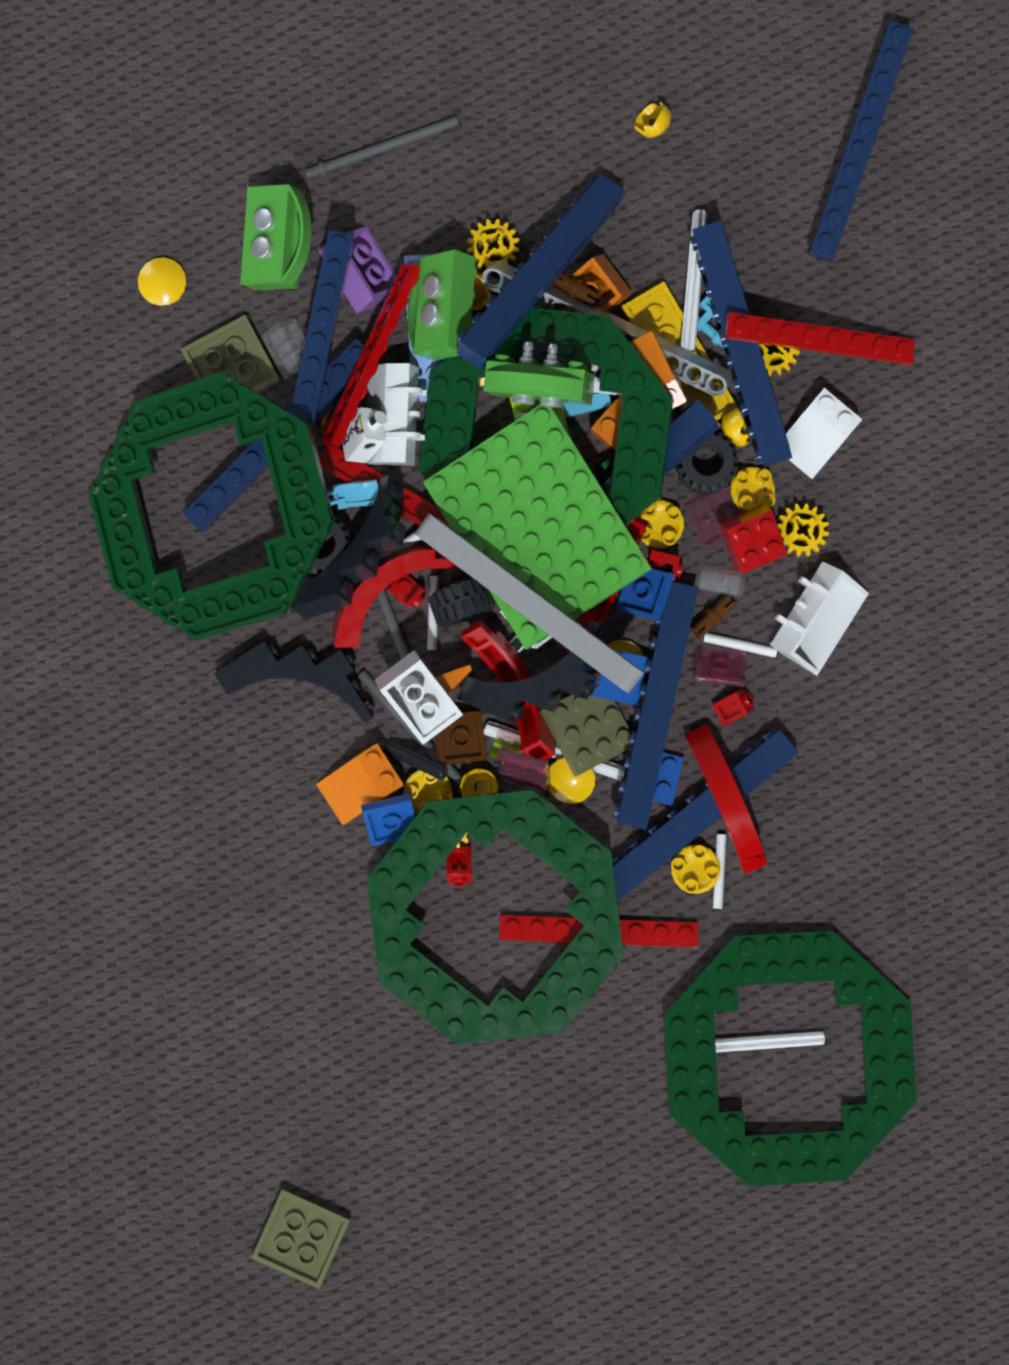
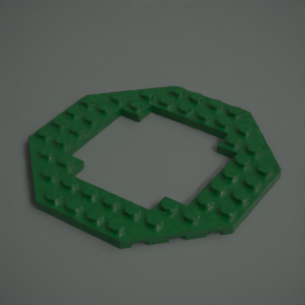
(579, 338)
(297, 486)
(436, 992)
(885, 1049)

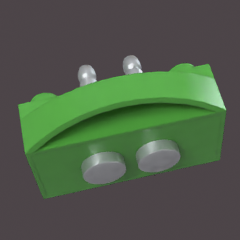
(275, 237)
(441, 304)
(532, 382)

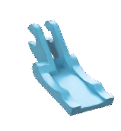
(353, 494)

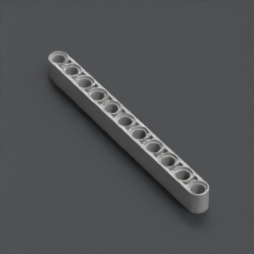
(686, 358)
(529, 603)

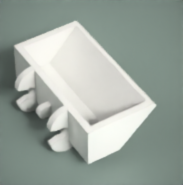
(395, 394)
(819, 617)

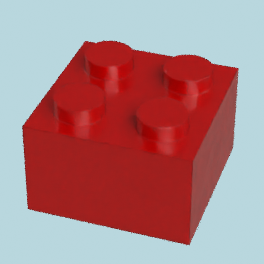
(752, 538)

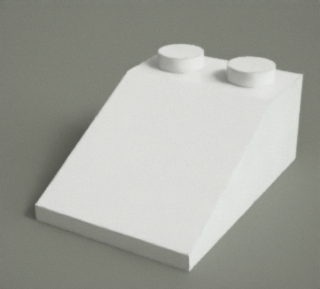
(820, 432)
(418, 697)

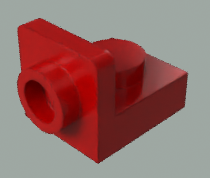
(663, 560)
(407, 591)
(734, 707)
(459, 867)

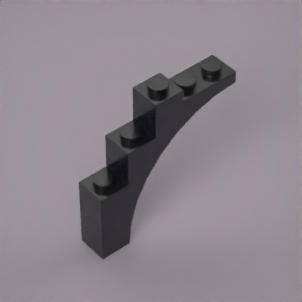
(360, 561)
(261, 665)
(543, 690)

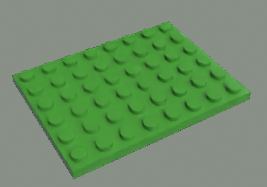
(541, 517)

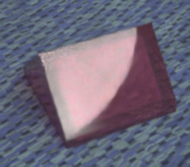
(720, 666)

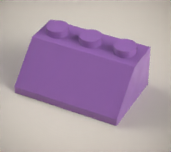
(368, 273)

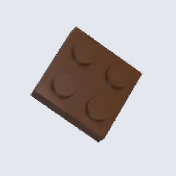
(461, 740)

